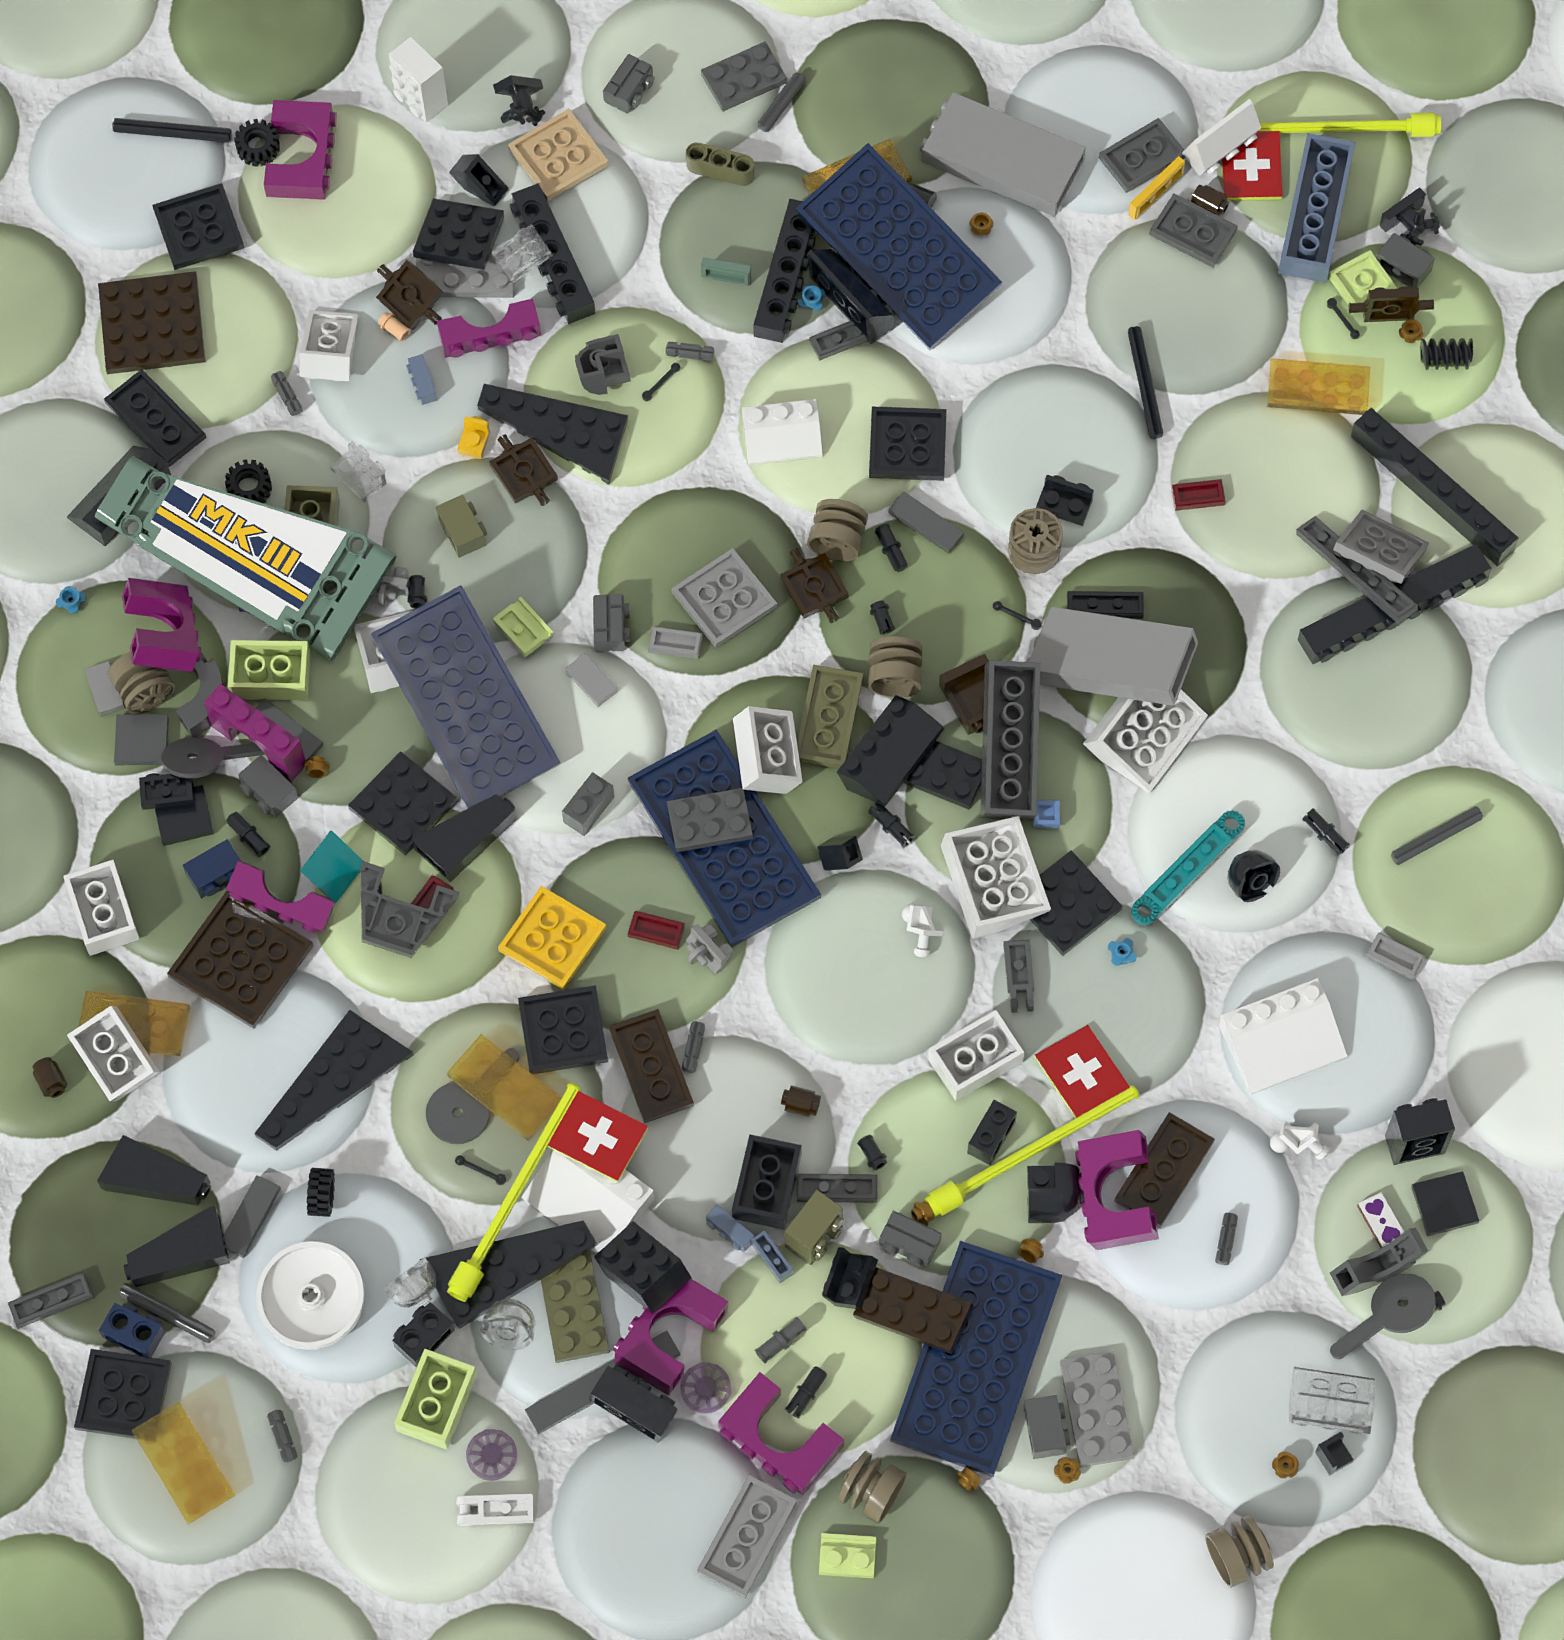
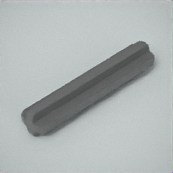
(781, 102)

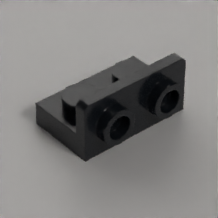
(1066, 499)
(165, 791)
(849, 1279)

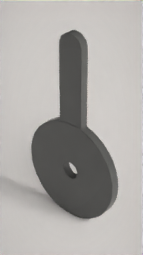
(207, 753)
(451, 1097)
(1389, 1314)

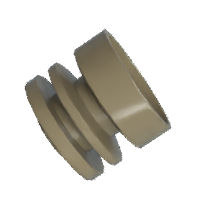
(837, 530)
(1033, 553)
(895, 666)
(140, 686)
(872, 1487)
(1236, 1552)

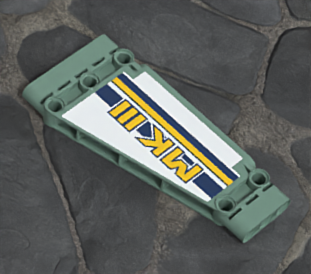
(252, 553)

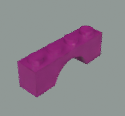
(461, 337)
(250, 884)

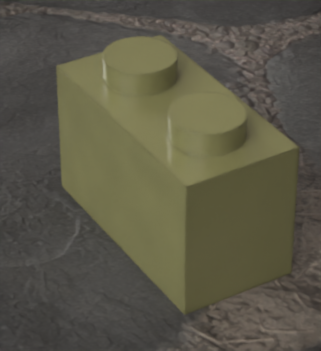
(461, 526)

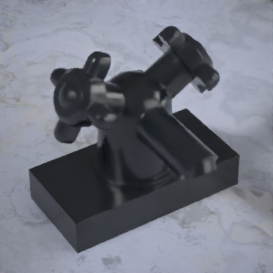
(520, 90)
(1411, 215)

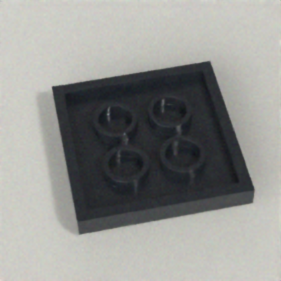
(198, 226)
(458, 234)
(907, 443)
(402, 802)
(1076, 902)
(562, 1030)
(121, 1392)

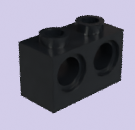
(992, 1132)
(428, 1338)

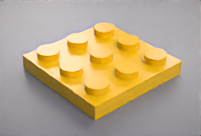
(552, 937)

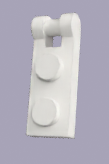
(496, 1509)

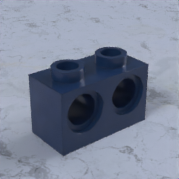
(128, 1336)

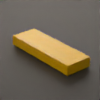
(1156, 188)

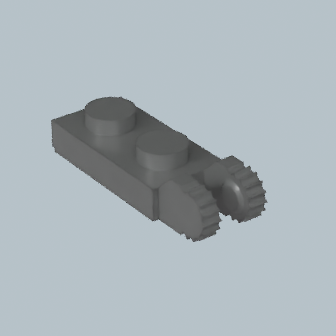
(1019, 972)

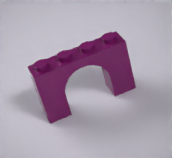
(310, 177)
(172, 605)
(233, 715)
(1097, 1160)
(640, 1354)
(796, 1468)

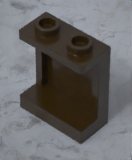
(965, 692)

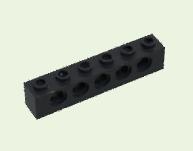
(572, 307)
(776, 326)

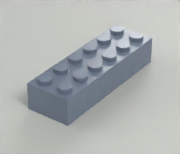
(1316, 208)

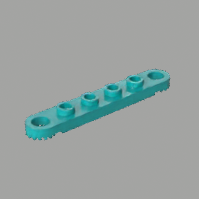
(1188, 867)

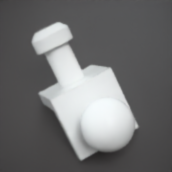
(919, 922)
(1298, 1139)

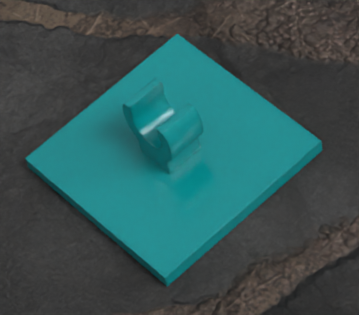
(332, 866)

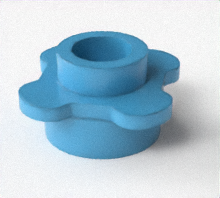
(811, 291)
(67, 593)
(1117, 957)

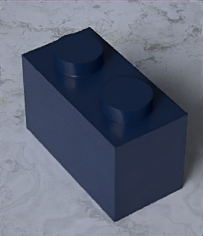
(212, 869)

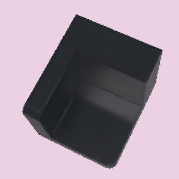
(840, 853)
(1334, 1454)

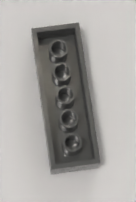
(1010, 740)

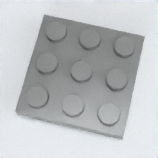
(1381, 546)
(724, 598)

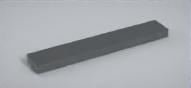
(1369, 582)
(576, 1395)

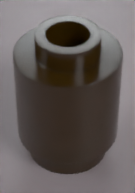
(1210, 199)
(49, 1077)
(801, 1101)

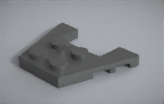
(395, 923)

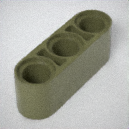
(711, 156)

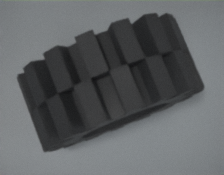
(257, 154)
(249, 470)
(320, 1192)

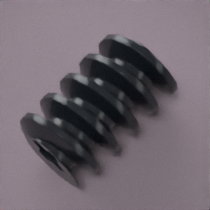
(1446, 353)

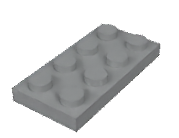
(467, 281)
(1096, 1409)
(747, 1536)

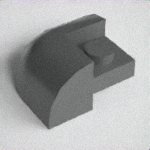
(602, 364)

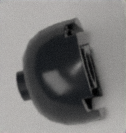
(1251, 874)

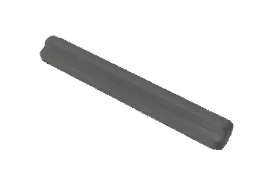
(1436, 835)
(167, 1313)

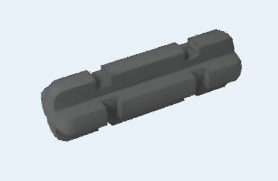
(690, 351)
(286, 393)
(693, 1046)
(1226, 1239)
(282, 1435)

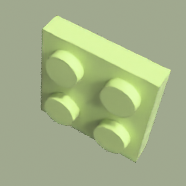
(1358, 277)

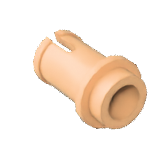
(395, 327)

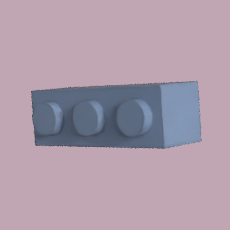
(421, 379)
(729, 1228)
(772, 1257)

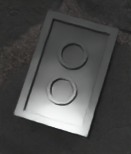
(744, 76)
(1141, 155)
(1193, 230)
(709, 820)

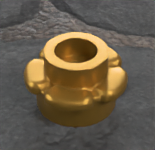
(981, 218)
(1411, 325)
(317, 767)
(922, 1213)
(1031, 1250)
(1291, 1460)
(1067, 1477)
(968, 1479)

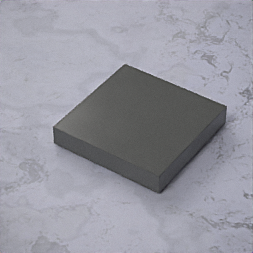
(140, 739)

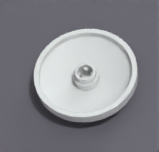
(310, 1295)

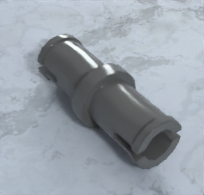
(780, 1340)

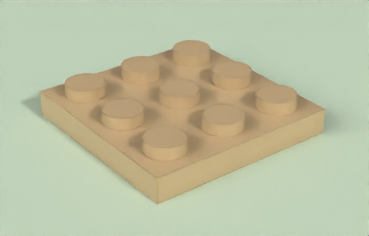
(558, 154)

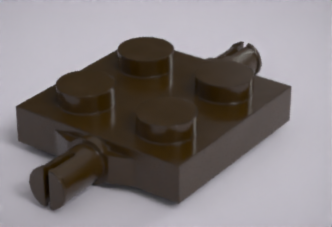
(409, 294)
(1391, 304)
(523, 470)
(814, 585)

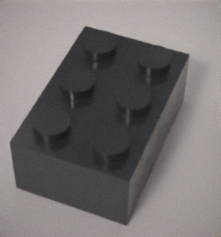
(1419, 1131)
(766, 1181)
(642, 1267)
(633, 1402)

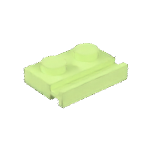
(523, 627)
(847, 1555)

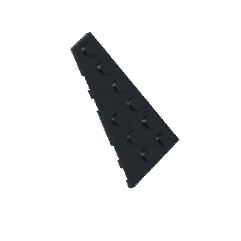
(567, 429)
(339, 1071)
(511, 1266)

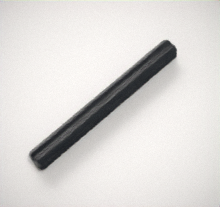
(173, 130)
(1145, 382)

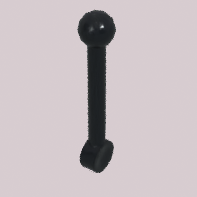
(1332, 304)
(647, 395)
(1035, 624)
(500, 1179)

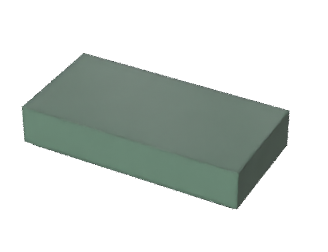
(726, 271)

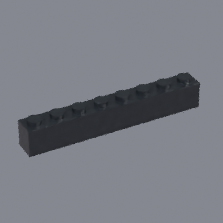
(1434, 486)
(1366, 619)

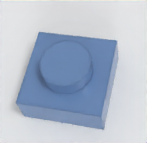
(1047, 814)

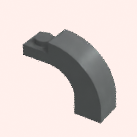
(194, 714)
(1372, 1269)

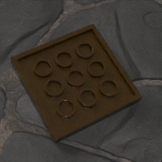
(151, 322)
(240, 959)

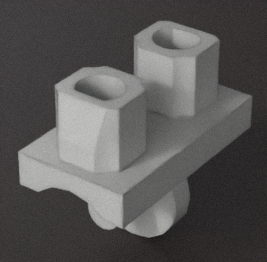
(393, 586)
(705, 950)

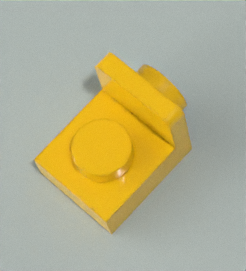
(474, 437)

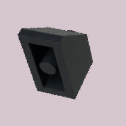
(478, 178)

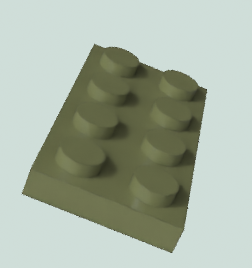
(828, 716)
(574, 1311)

